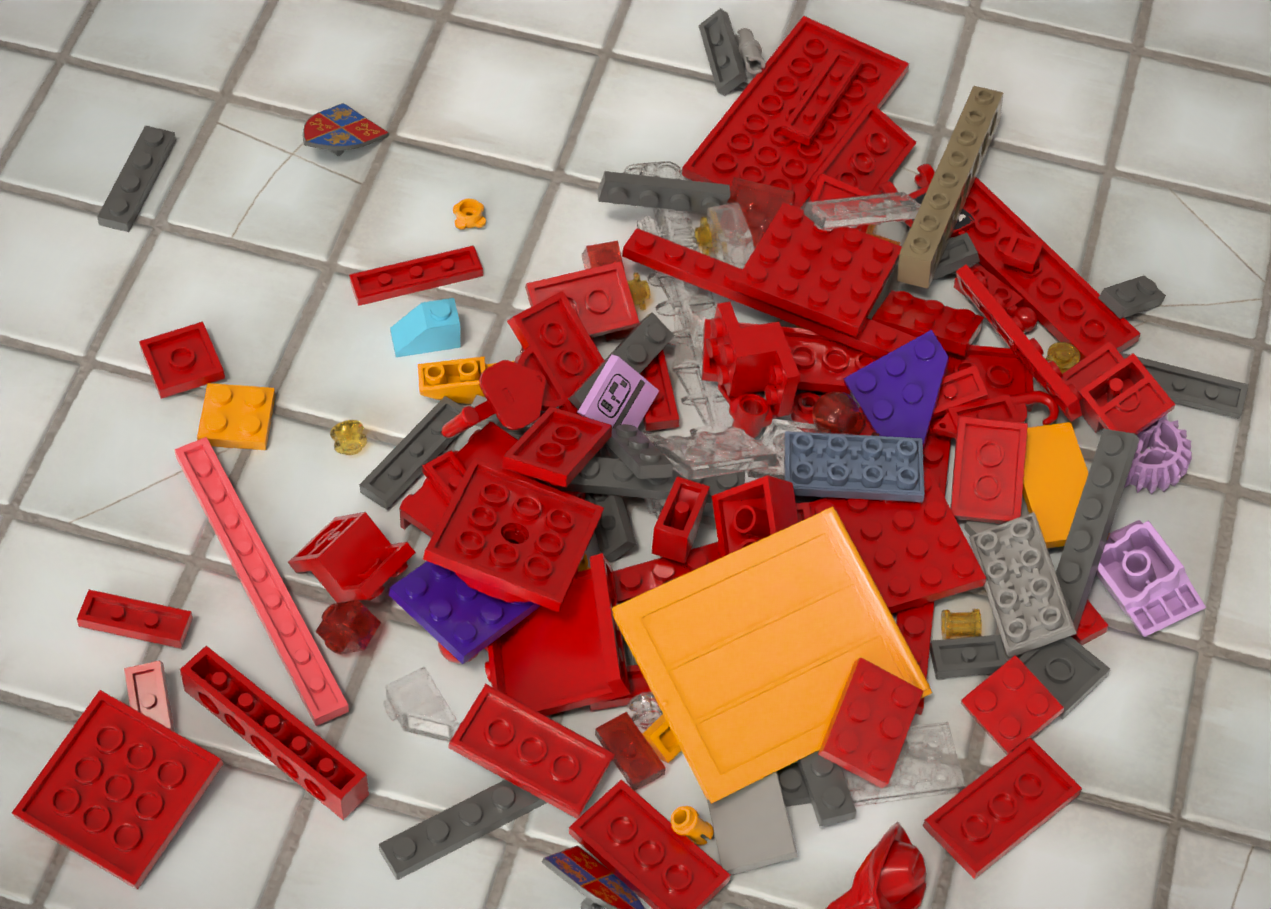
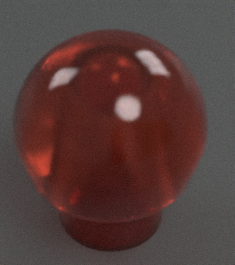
(838, 414)

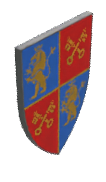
(340, 130)
(592, 880)

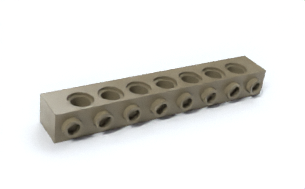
(949, 187)

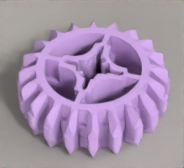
(1164, 461)

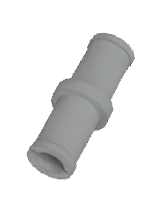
(750, 51)

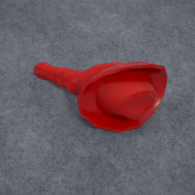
(888, 877)

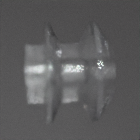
(646, 709)

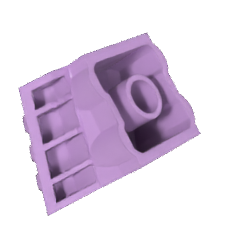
(1146, 578)

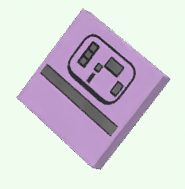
(618, 395)

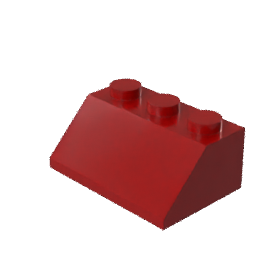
(753, 512)

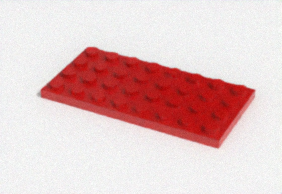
(749, 135)

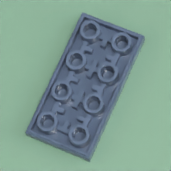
(854, 466)

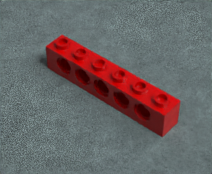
(275, 732)

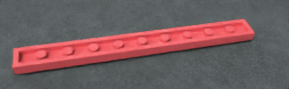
(262, 582)

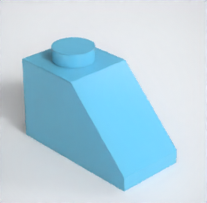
(427, 329)

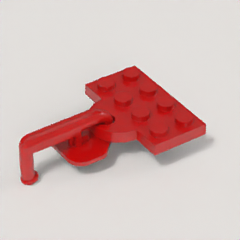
(547, 372)

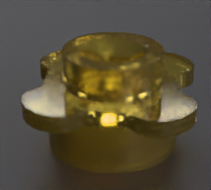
(704, 236)
(639, 290)

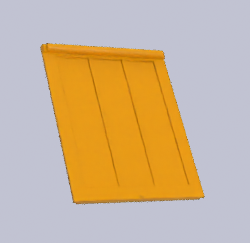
(761, 649)

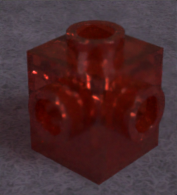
(347, 627)

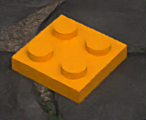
(237, 416)

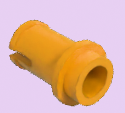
(687, 822)

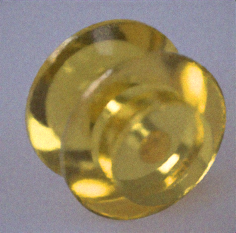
(1064, 355)
(348, 437)

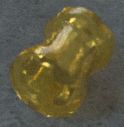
(961, 624)

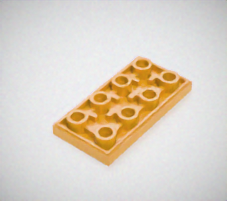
(1053, 479)

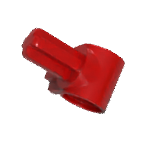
(750, 412)

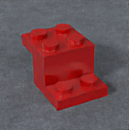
(753, 359)
(1117, 391)
(352, 558)

